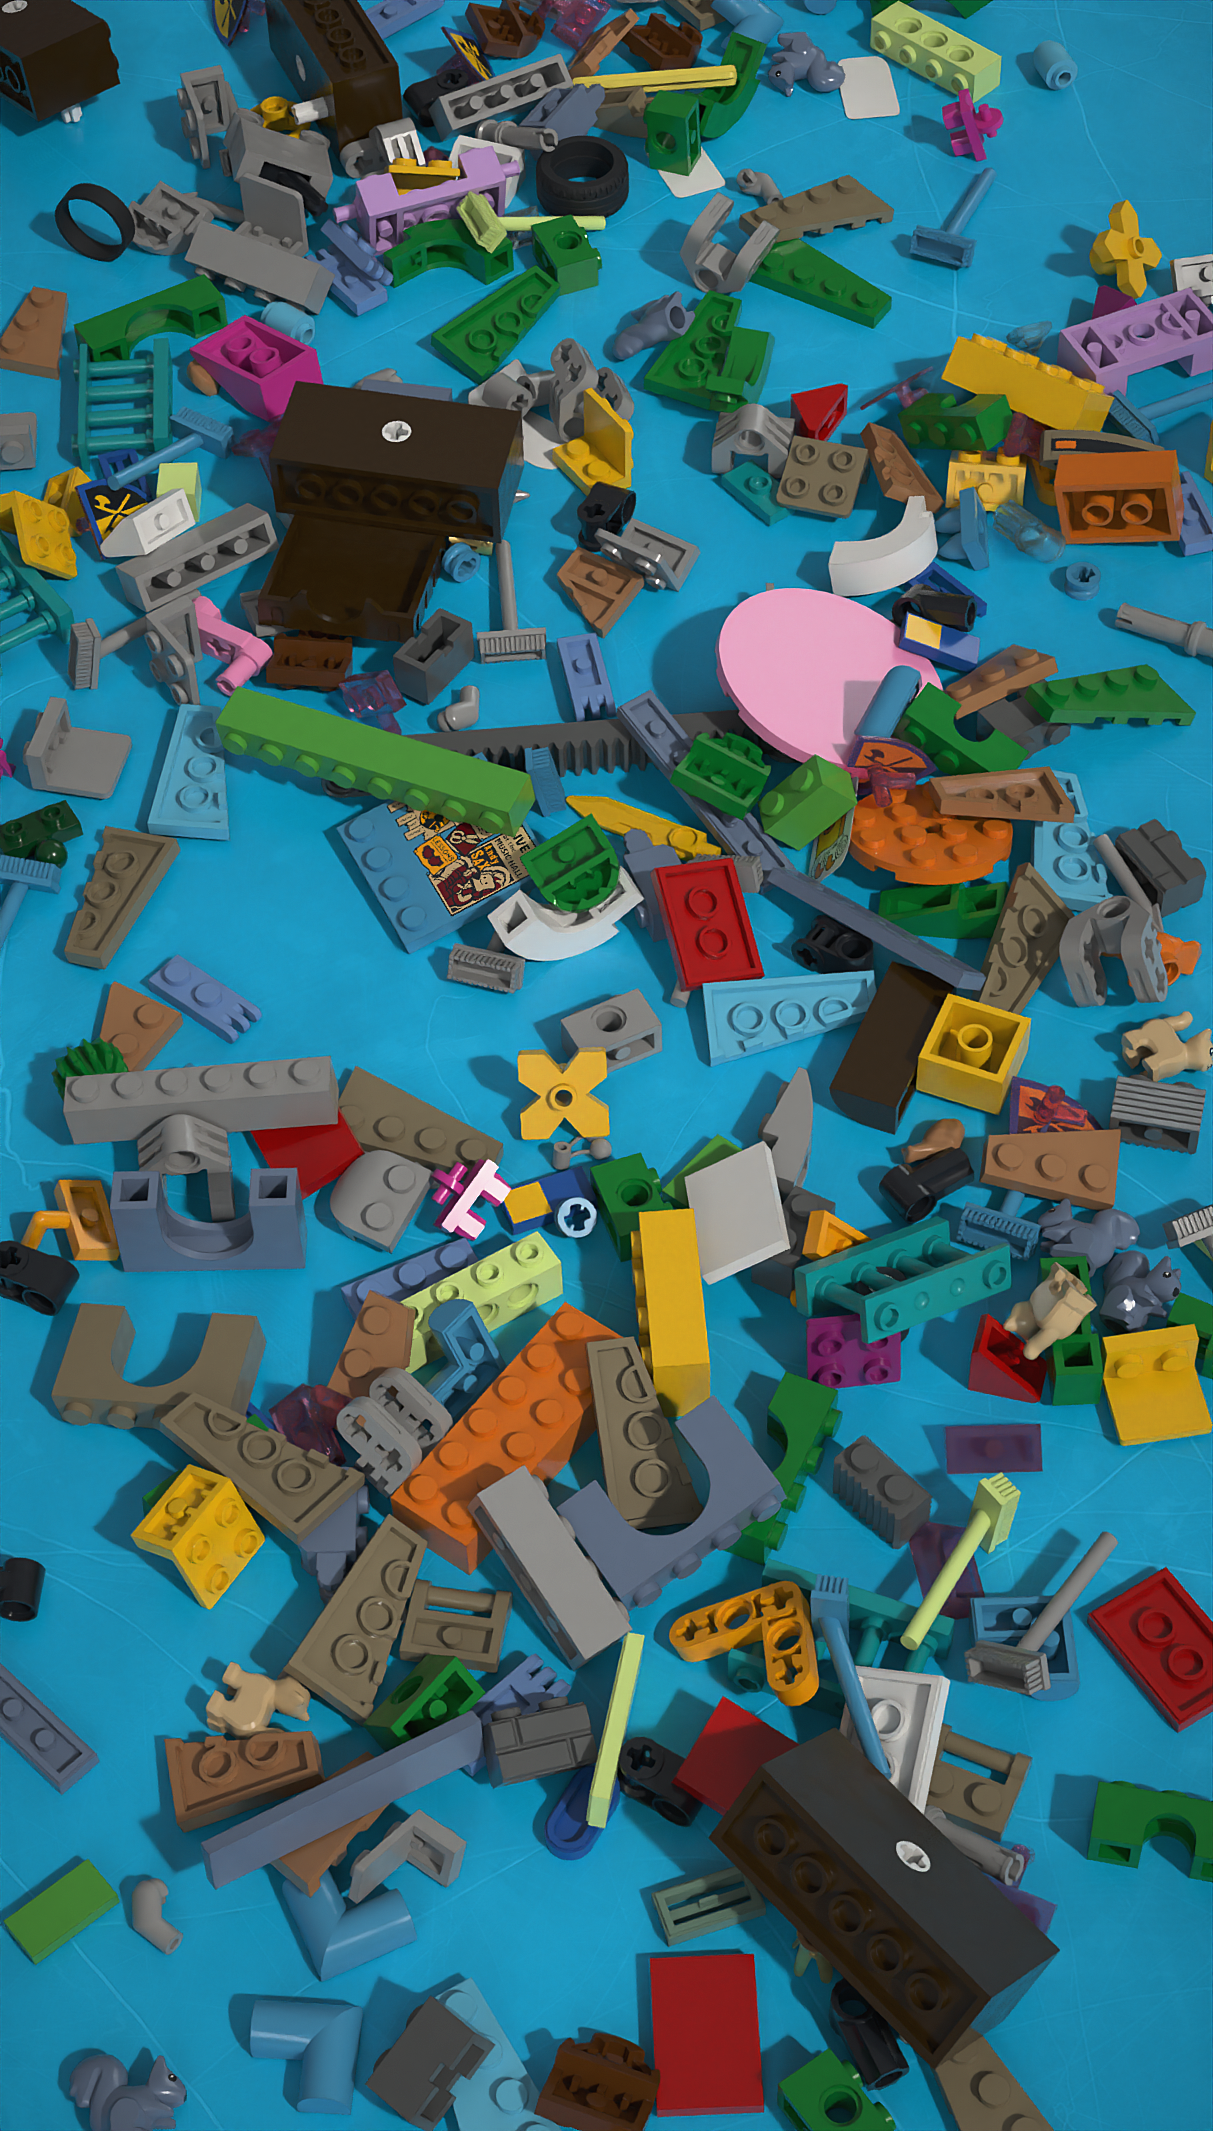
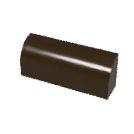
(882, 1061)

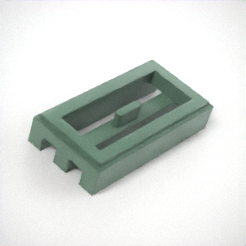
(712, 1922)

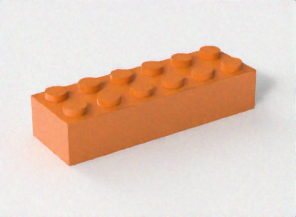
(528, 1417)

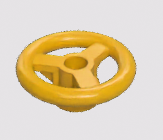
(277, 117)

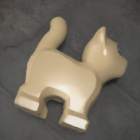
(1163, 1051)
(1051, 1312)
(255, 1702)

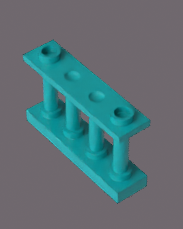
(158, 390)
(33, 595)
(936, 1282)
(870, 1613)

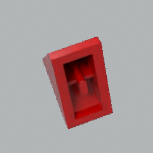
(819, 411)
(1000, 1365)

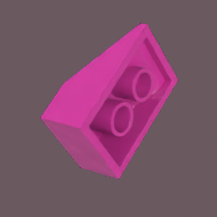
(257, 365)

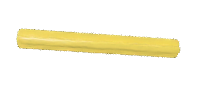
(666, 79)

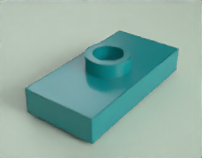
(756, 491)

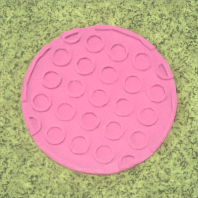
(808, 668)

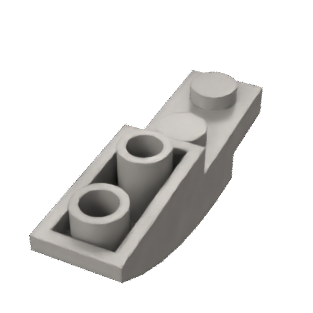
(790, 1132)

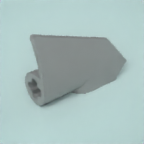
(513, 389)

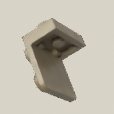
(823, 477)

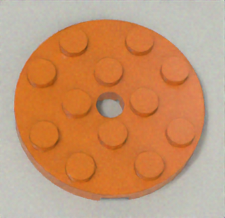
(948, 853)

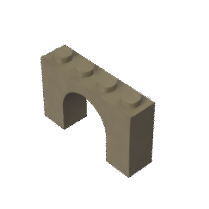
(93, 1365)

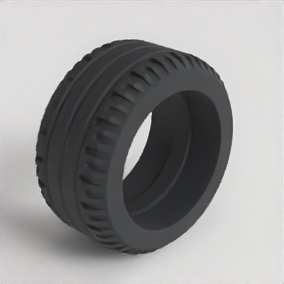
(582, 158)

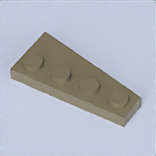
(820, 210)
(121, 886)
(1023, 942)
(411, 1128)
(635, 1440)
(273, 1476)
(353, 1635)
(985, 2093)

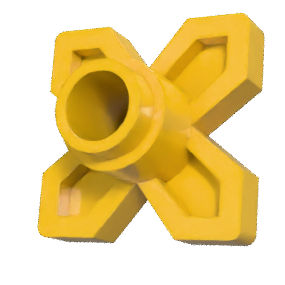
(1124, 251)
(579, 1106)

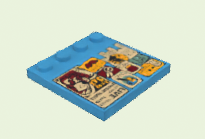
(435, 870)

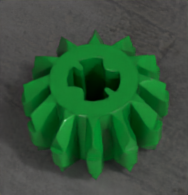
(88, 1059)

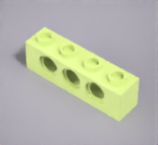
(935, 51)
(498, 1286)

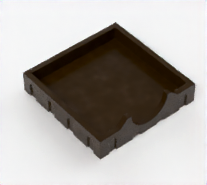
(351, 579)

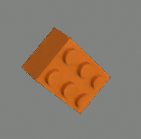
(1119, 497)

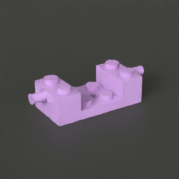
(385, 214)
(1110, 351)

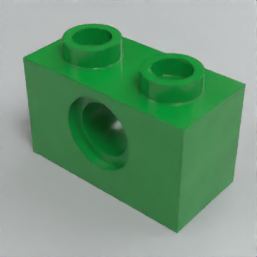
(673, 132)
(566, 254)
(620, 1187)
(424, 1700)
(829, 2085)

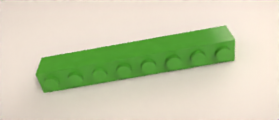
(376, 761)

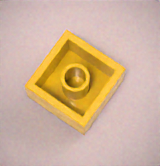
(973, 1054)

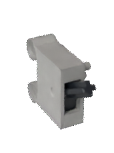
(282, 159)

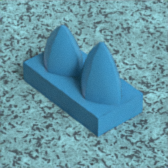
(970, 523)

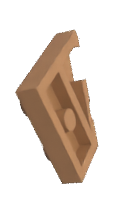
(600, 45)
(598, 588)
(137, 1025)

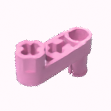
(231, 645)

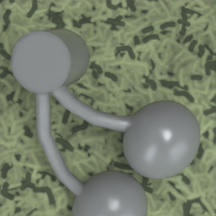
(599, 1149)

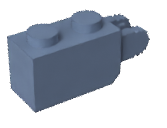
(566, 111)
(639, 862)
(336, 1543)

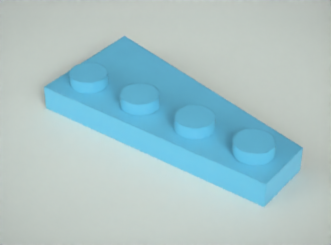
(193, 779)
(1067, 854)
(772, 1012)
(501, 2090)

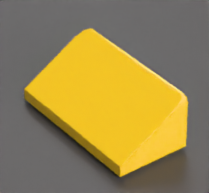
(62, 494)

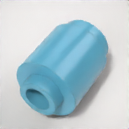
(1054, 64)
(289, 321)

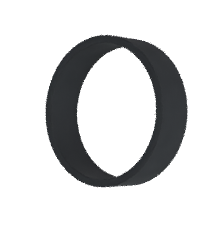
(108, 202)

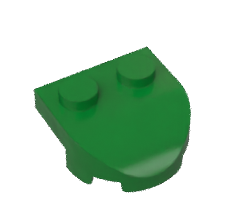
(723, 773)
(575, 867)

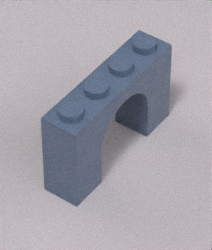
(161, 1240)
(644, 1563)

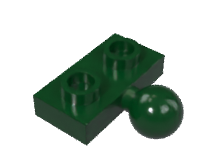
(41, 834)

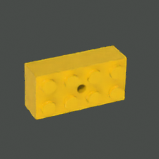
(1030, 385)
(671, 1309)

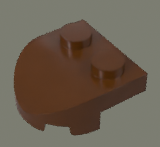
(505, 29)
(664, 44)
(310, 660)
(599, 2086)

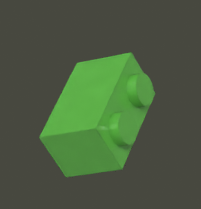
(807, 802)

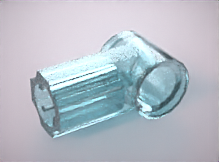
(1029, 532)

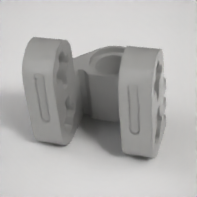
(384, 144)
(712, 264)
(575, 374)
(752, 432)
(1114, 928)
(185, 1147)
(393, 1435)

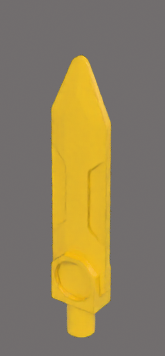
(621, 818)

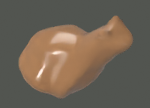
(202, 379)
(937, 1138)

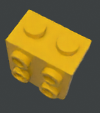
(40, 533)

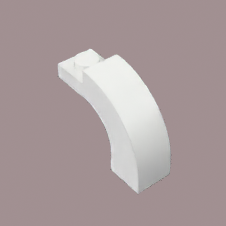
(886, 560)
(549, 934)

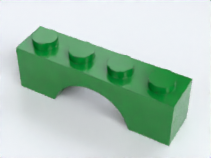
(186, 308)
(799, 1421)

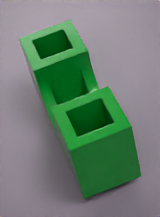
(941, 424)
(931, 728)
(1075, 1361)
(1131, 1816)

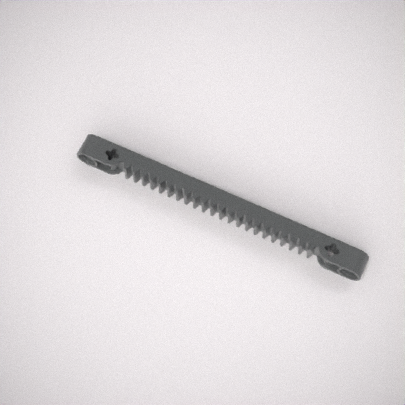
(576, 744)

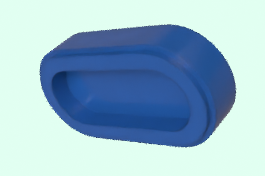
(566, 1827)

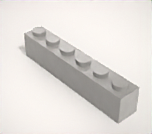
(224, 1095)

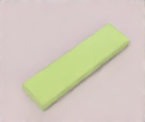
(614, 1730)

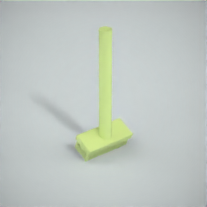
(491, 230)
(987, 1527)

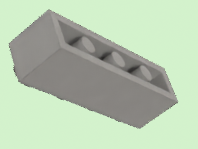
(498, 97)
(258, 267)
(197, 557)
(550, 1566)

